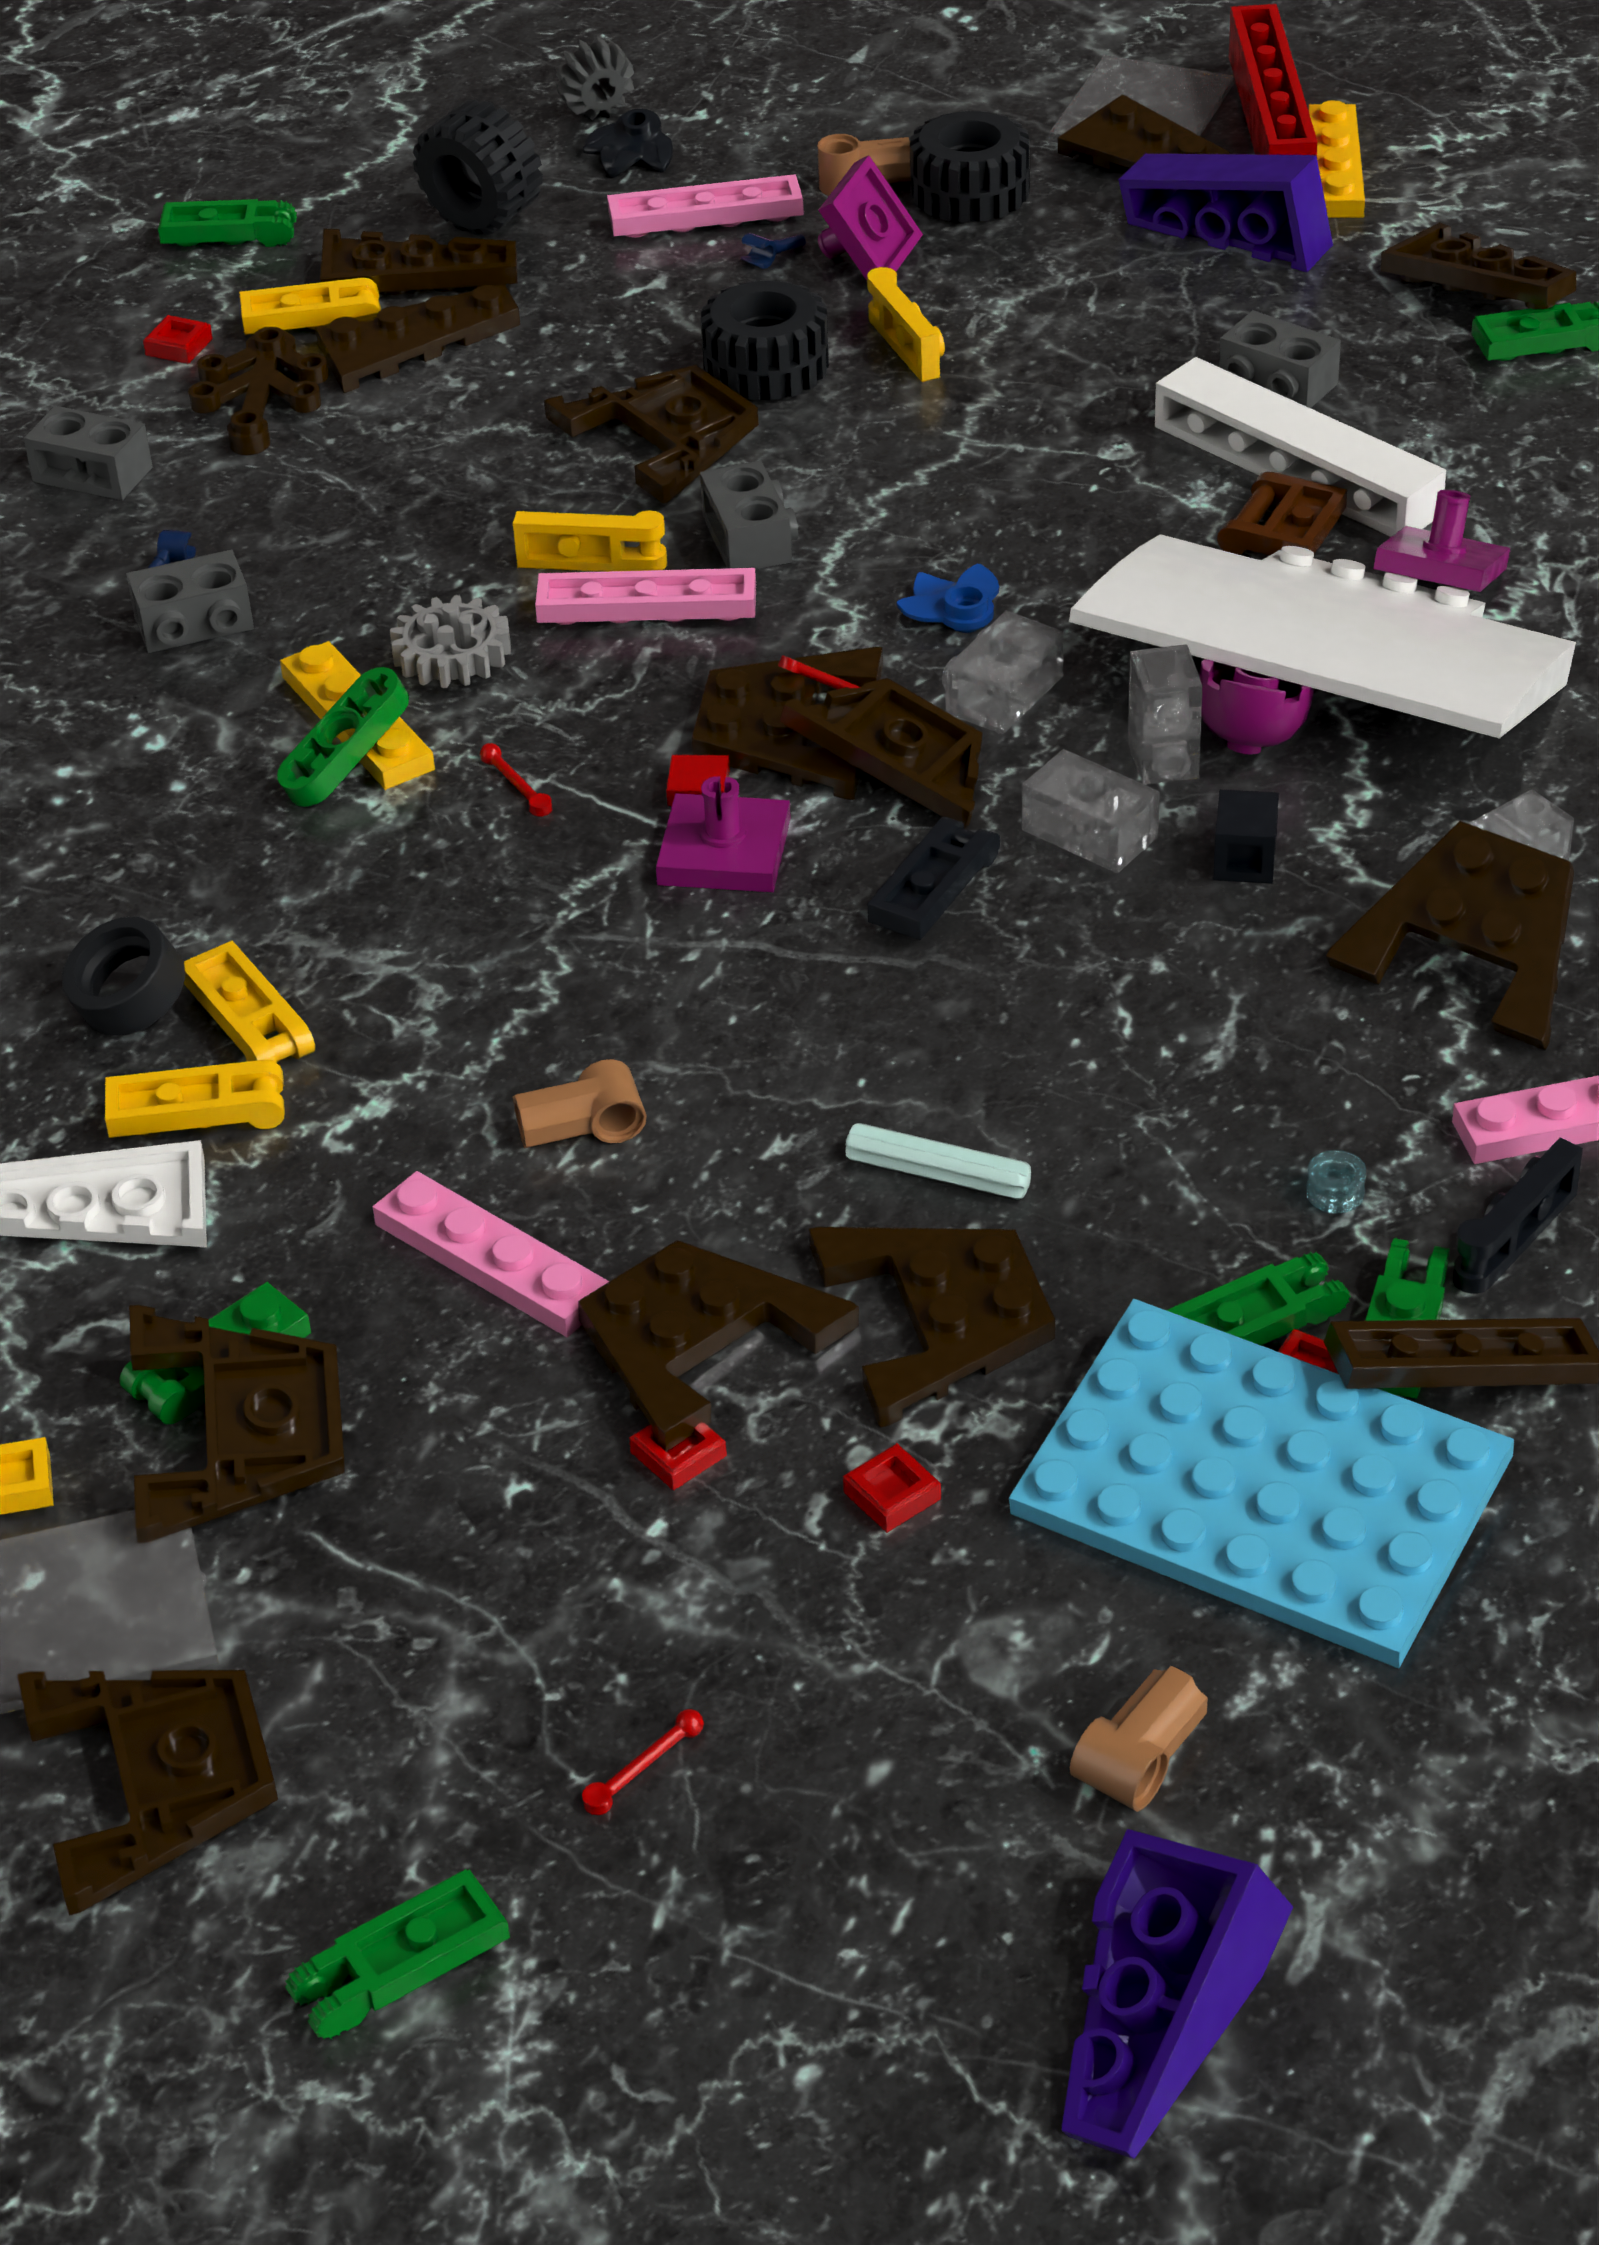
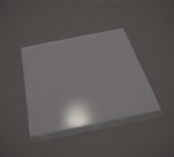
(1174, 92)
(100, 1603)

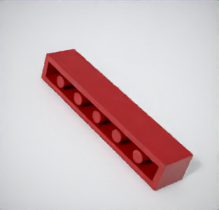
(1269, 83)

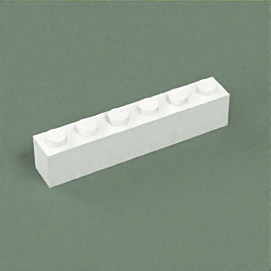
(1285, 437)

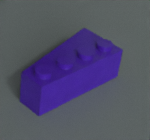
(1233, 200)

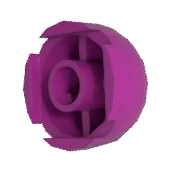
(1251, 707)

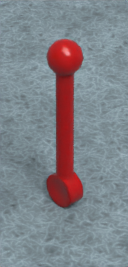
(814, 674)
(539, 803)
(598, 1795)

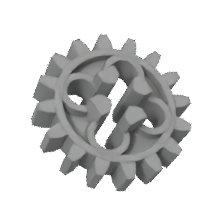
(450, 641)

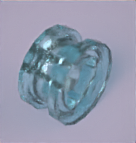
(1336, 1181)

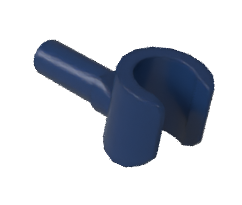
(765, 250)
(173, 547)

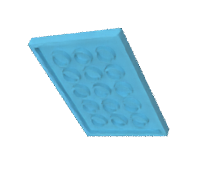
(1264, 1481)

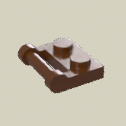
(1300, 520)

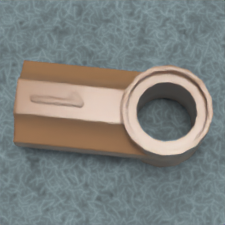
(840, 152)
(598, 1103)
(1133, 1750)

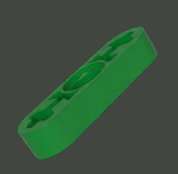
(375, 696)

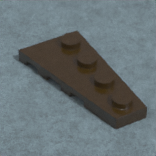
(1127, 131)
(418, 261)
(1466, 265)
(419, 330)

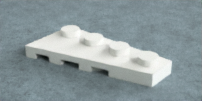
(109, 1196)

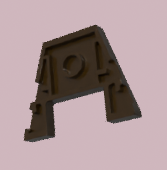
(677, 411)
(744, 711)
(1485, 901)
(964, 1293)
(684, 1310)
(267, 1419)
(184, 1759)

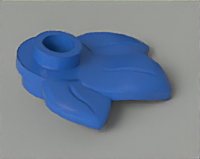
(958, 604)

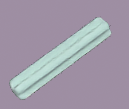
(938, 1161)

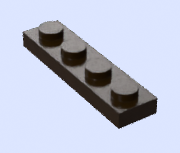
(1462, 1352)

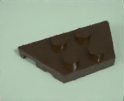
(898, 742)

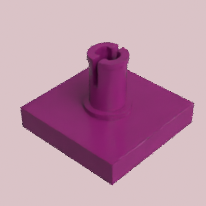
(867, 220)
(1443, 552)
(723, 840)

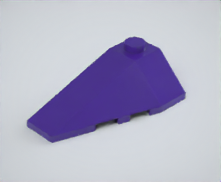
(1170, 1970)

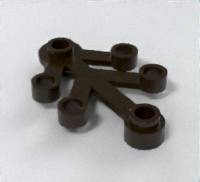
(268, 351)

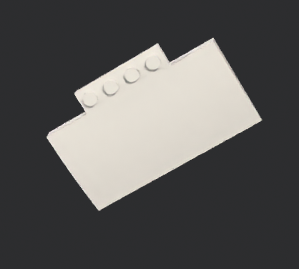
(1332, 630)

